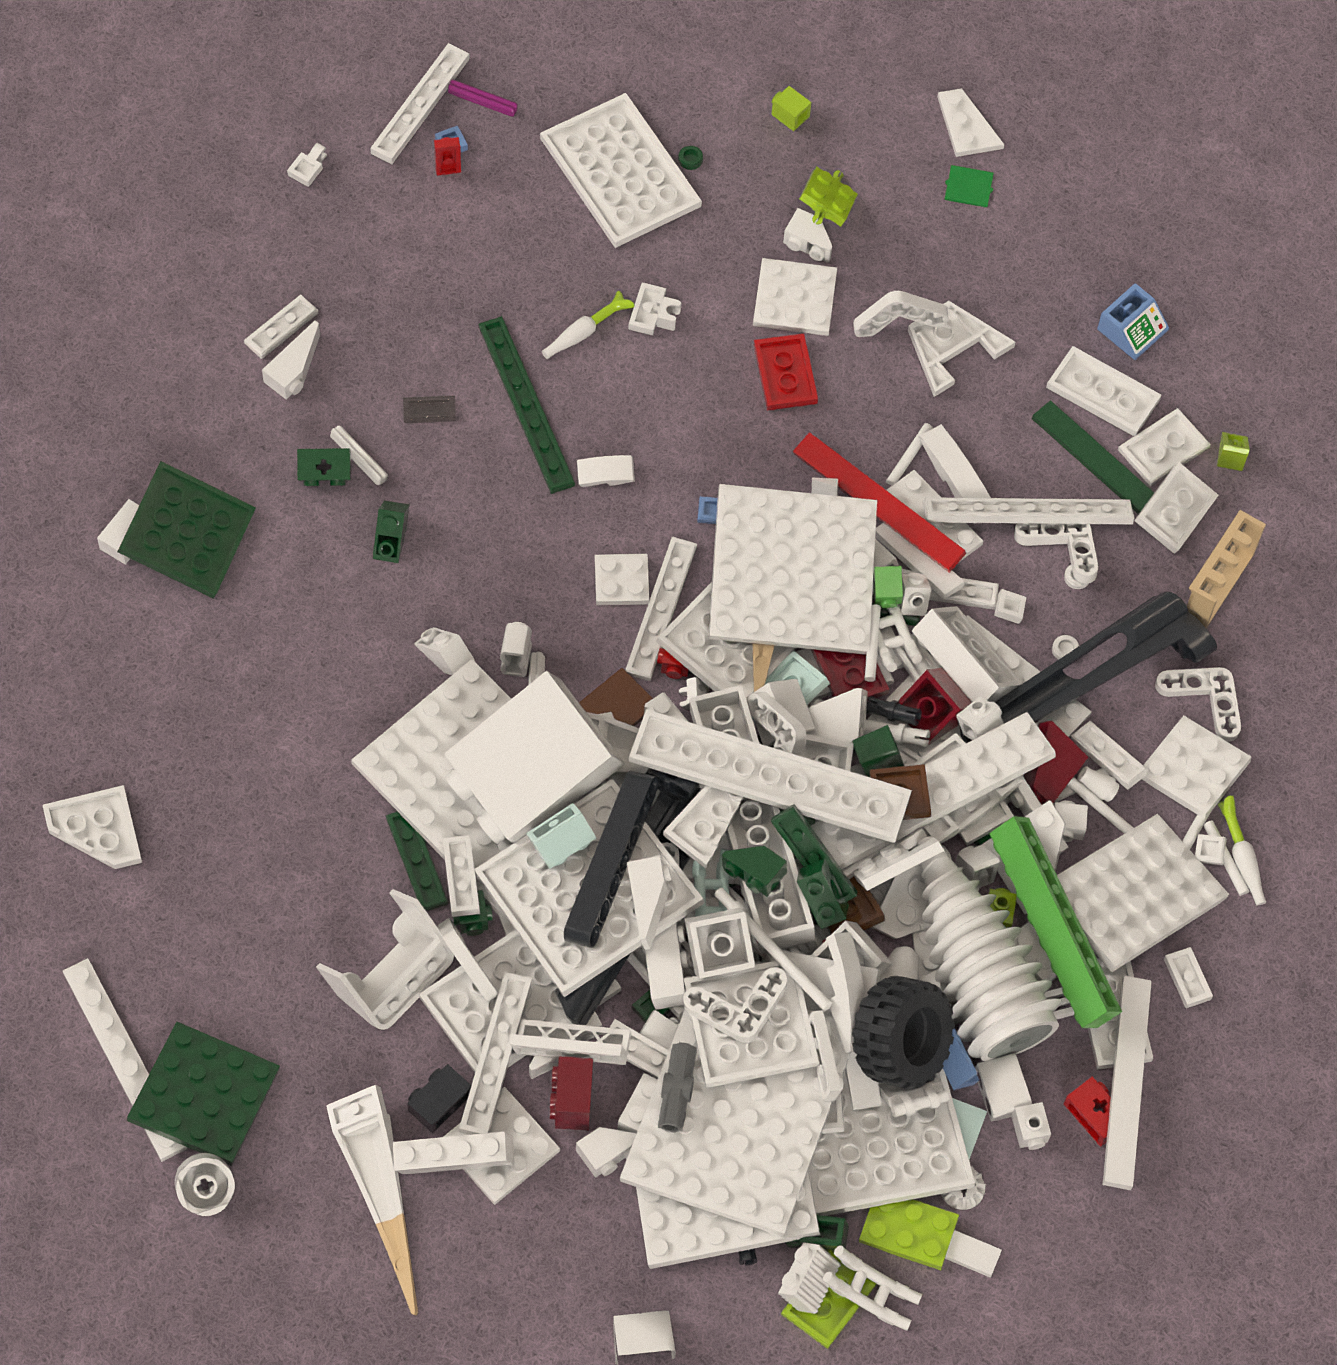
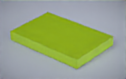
(833, 1313)

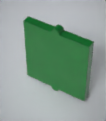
(969, 186)

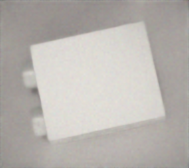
(531, 759)

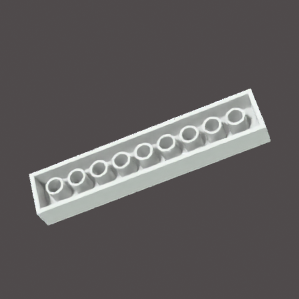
(785, 911)

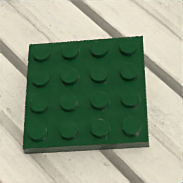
(186, 529)
(203, 1093)

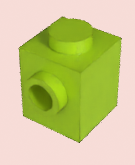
(791, 108)
(1004, 901)

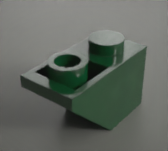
(390, 531)
(756, 866)

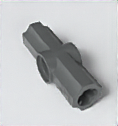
(677, 1087)

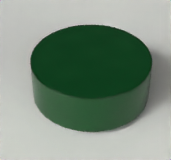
(690, 157)

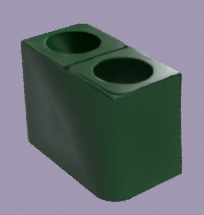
(877, 750)

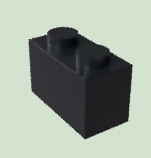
(438, 1098)

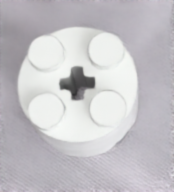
(220, 1189)

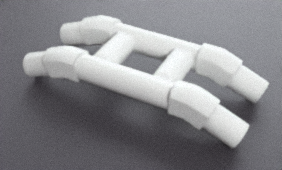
(904, 638)
(886, 1286)

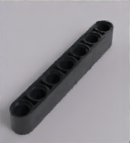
(610, 859)

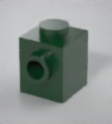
(476, 923)

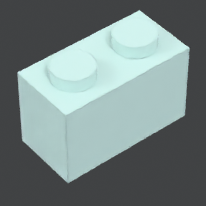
(561, 836)

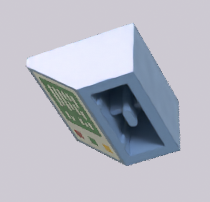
(1133, 322)

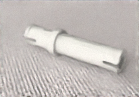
(901, 733)

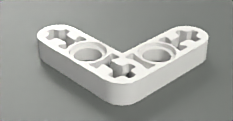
(903, 305)
(1071, 538)
(1208, 686)
(763, 708)
(458, 947)
(736, 1015)

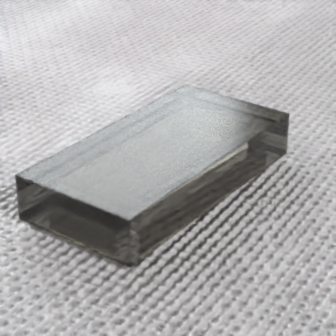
(429, 409)

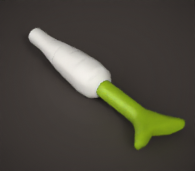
(586, 326)
(1243, 851)

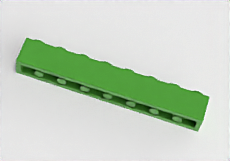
(1055, 922)

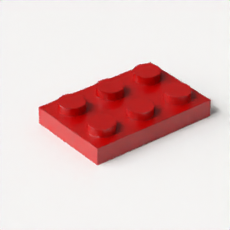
(785, 372)

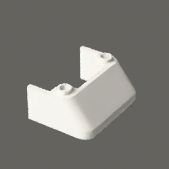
(401, 974)

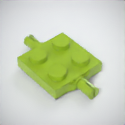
(828, 196)

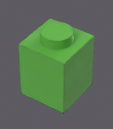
(888, 586)

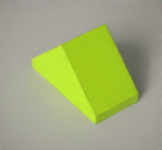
(1233, 451)

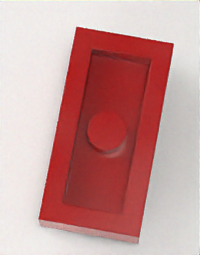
(447, 156)

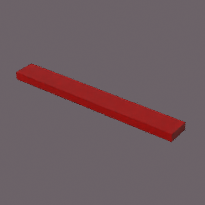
(889, 508)

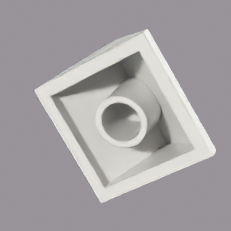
(791, 698)

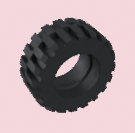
(903, 1032)

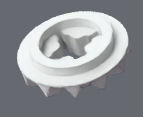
(972, 1196)

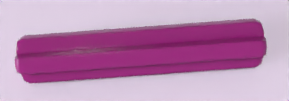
(482, 98)

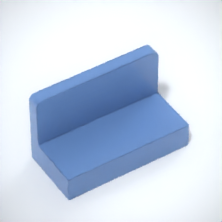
(959, 1066)

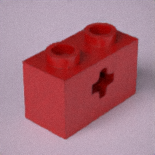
(1081, 1105)

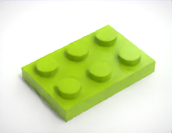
(910, 1231)

